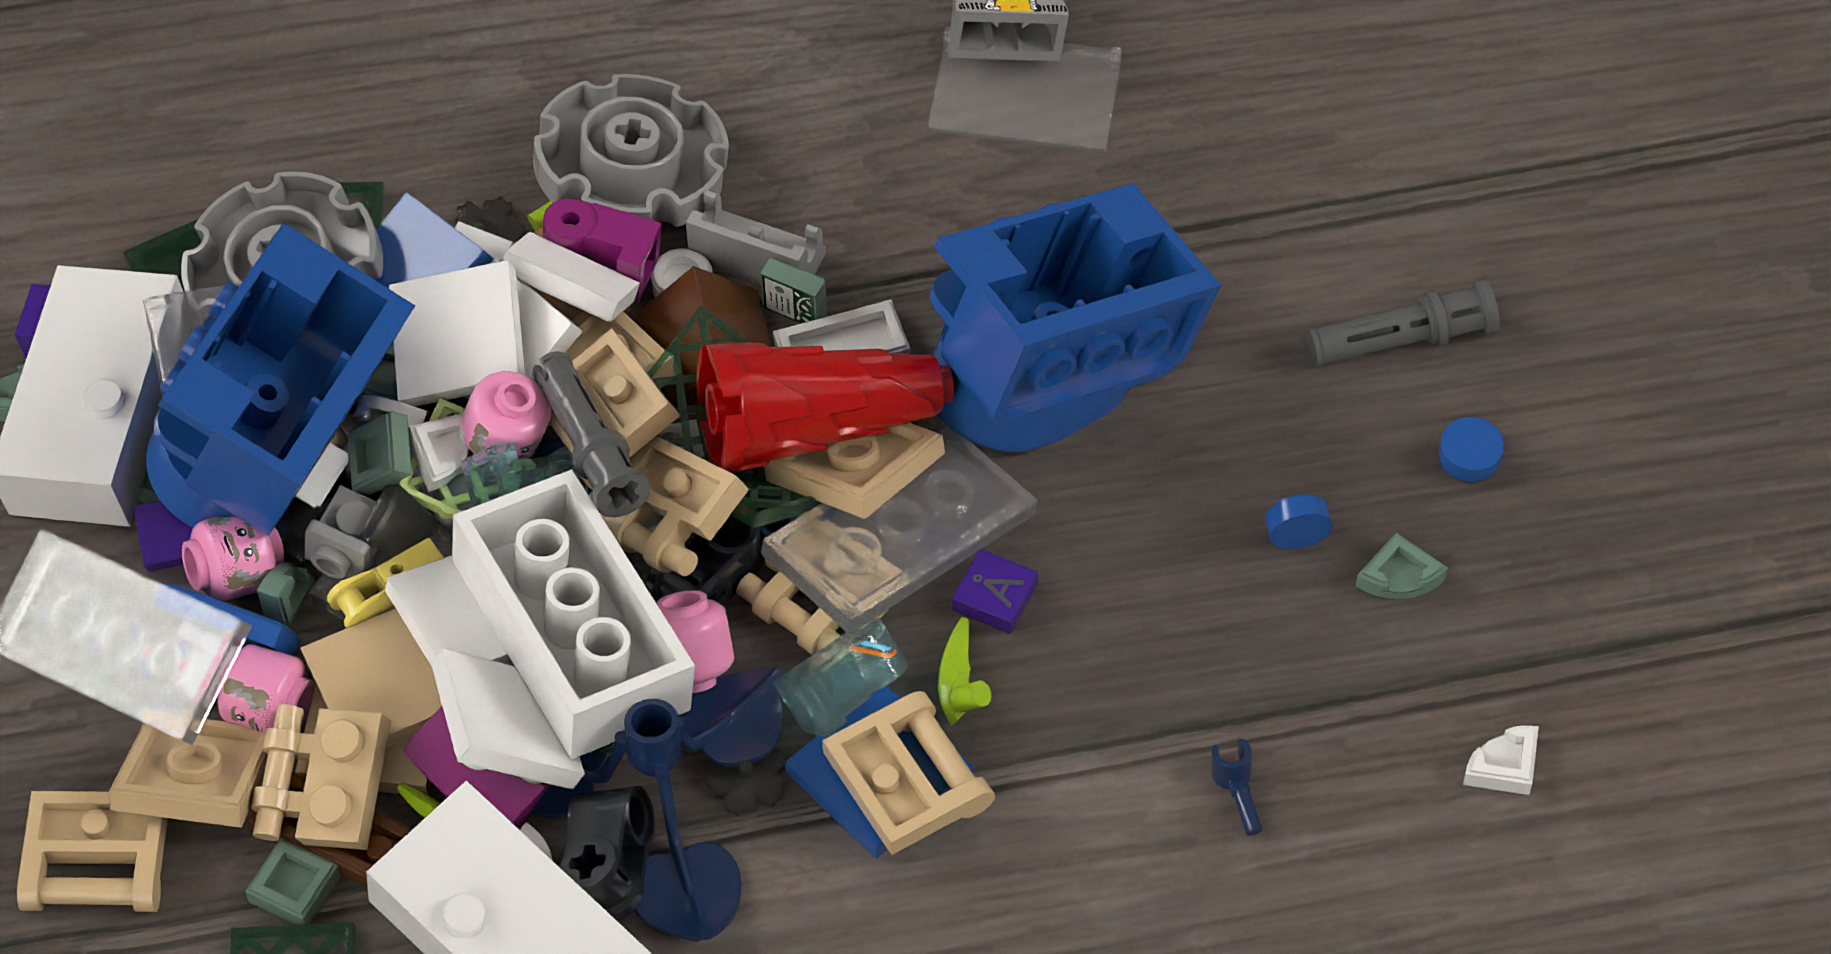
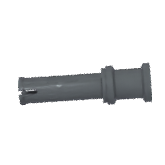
(1436, 327)
(598, 452)

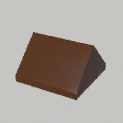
(726, 299)

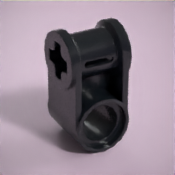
(718, 567)
(610, 846)

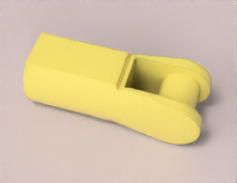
(351, 593)

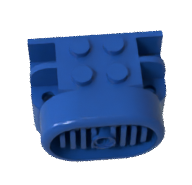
(1063, 315)
(268, 383)

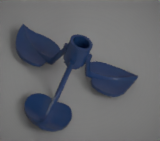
(737, 720)

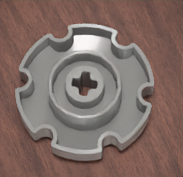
(631, 148)
(247, 218)

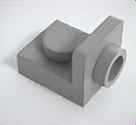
(333, 540)

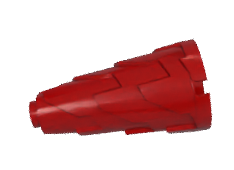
(802, 398)

